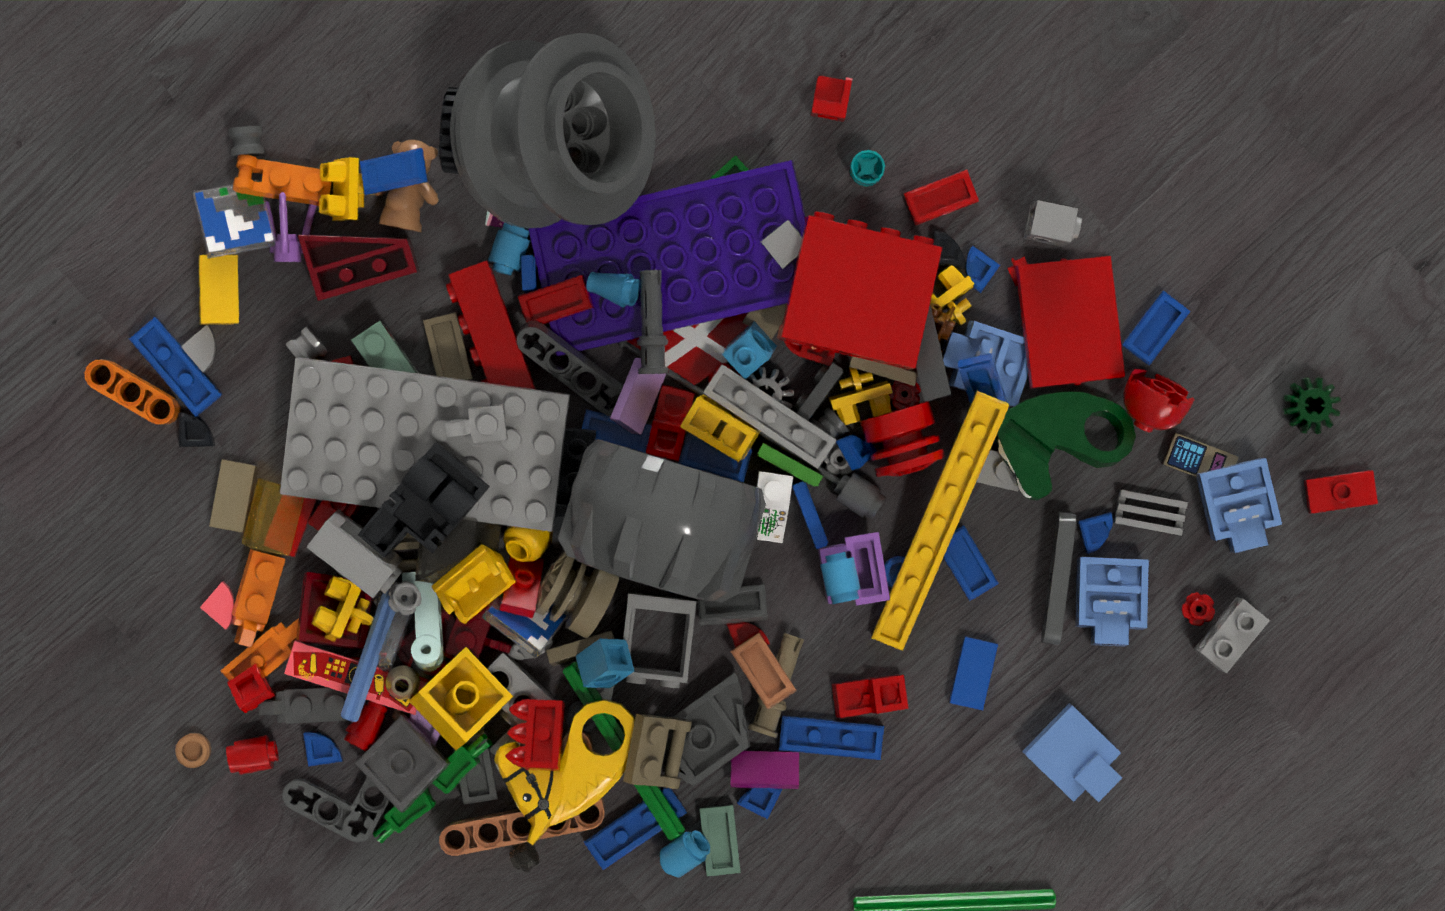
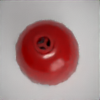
(1155, 402)

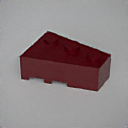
(353, 263)

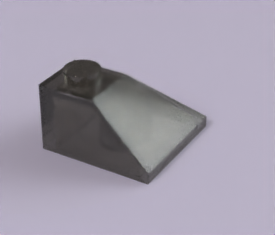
(457, 546)

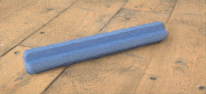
(368, 661)

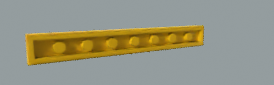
(940, 520)

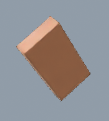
(763, 671)

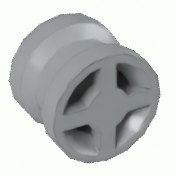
(307, 345)

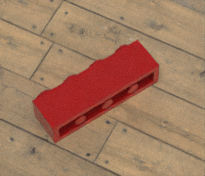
(489, 326)

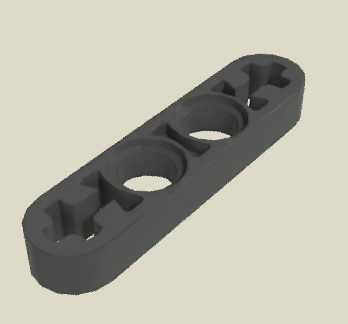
(568, 374)
(1058, 578)

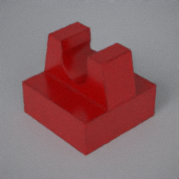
(250, 688)

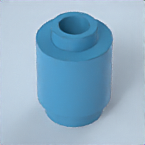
(508, 248)
(840, 578)
(684, 853)

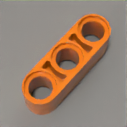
(116, 387)

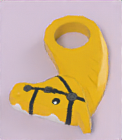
(582, 779)

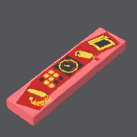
(337, 673)

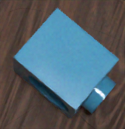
(749, 350)
(605, 663)

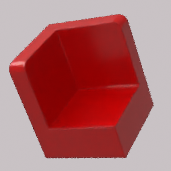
(831, 98)

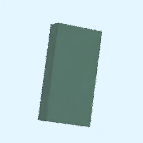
(720, 831)

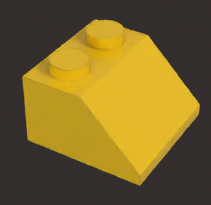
(461, 698)

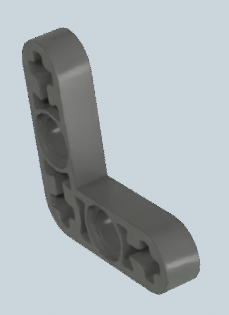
(346, 810)

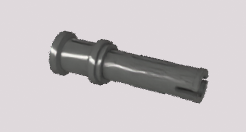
(652, 338)

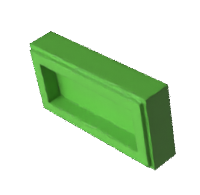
(789, 465)

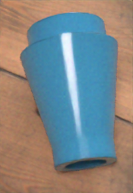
(617, 288)

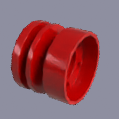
(902, 440)

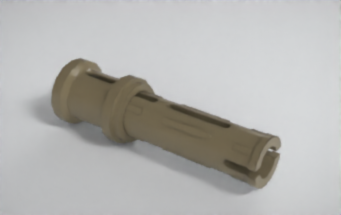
(767, 720)

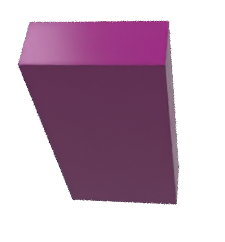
(765, 770)

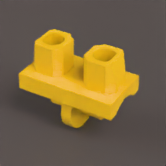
(347, 189)
(956, 287)
(846, 402)
(335, 622)

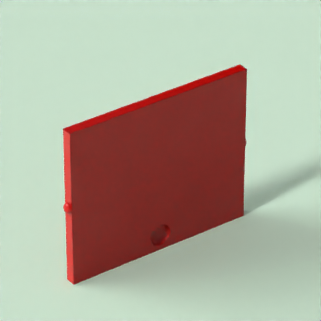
(1070, 321)

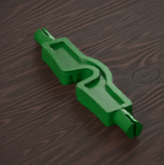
(461, 762)

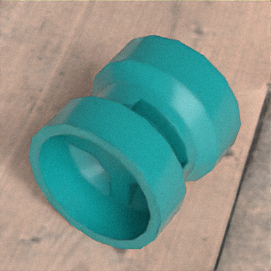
(871, 165)

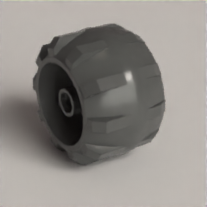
(661, 522)

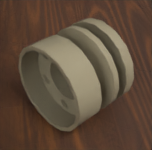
(580, 595)

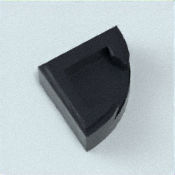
(951, 252)
(194, 432)

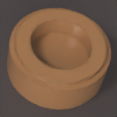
(193, 750)

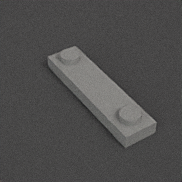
(769, 416)

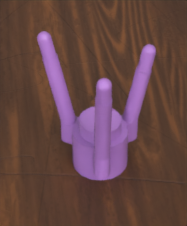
(287, 245)

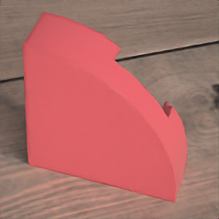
(220, 605)

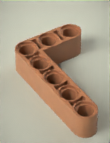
(505, 824)

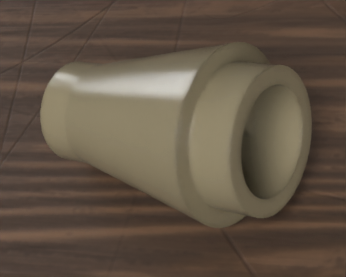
(409, 675)

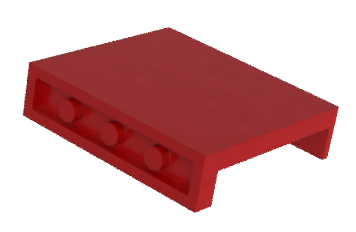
(861, 291)

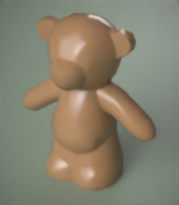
(404, 203)

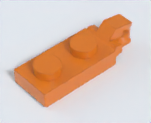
(256, 595)
(266, 652)

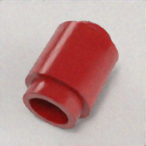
(252, 755)

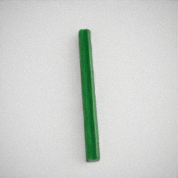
(614, 737)
(960, 901)

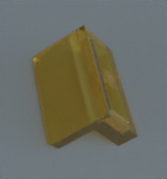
(272, 519)

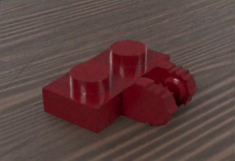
(473, 636)

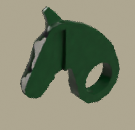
(1057, 421)

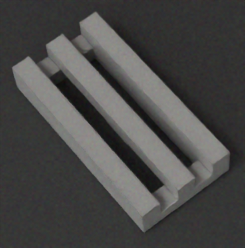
(1179, 518)

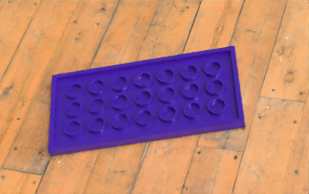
(700, 238)

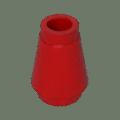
(367, 728)

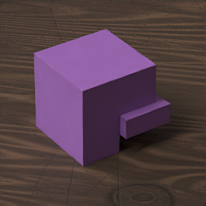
(869, 565)

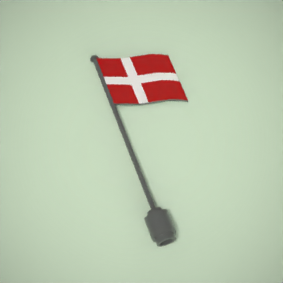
(693, 355)

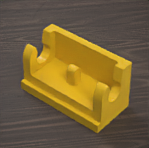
(218, 290)
(473, 583)

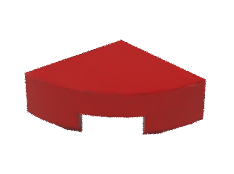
(743, 631)

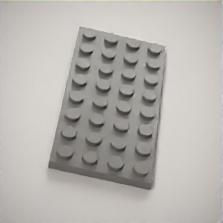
(365, 427)

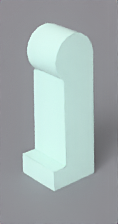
(428, 646)

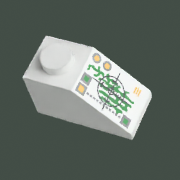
(777, 494)

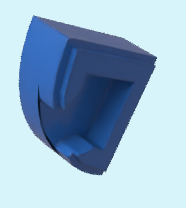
(979, 268)
(529, 278)
(855, 450)
(1095, 531)
(321, 749)
(760, 800)

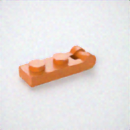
(298, 182)

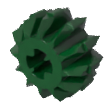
(1311, 391)

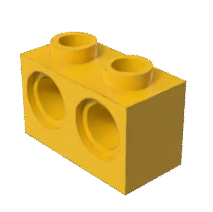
(720, 428)

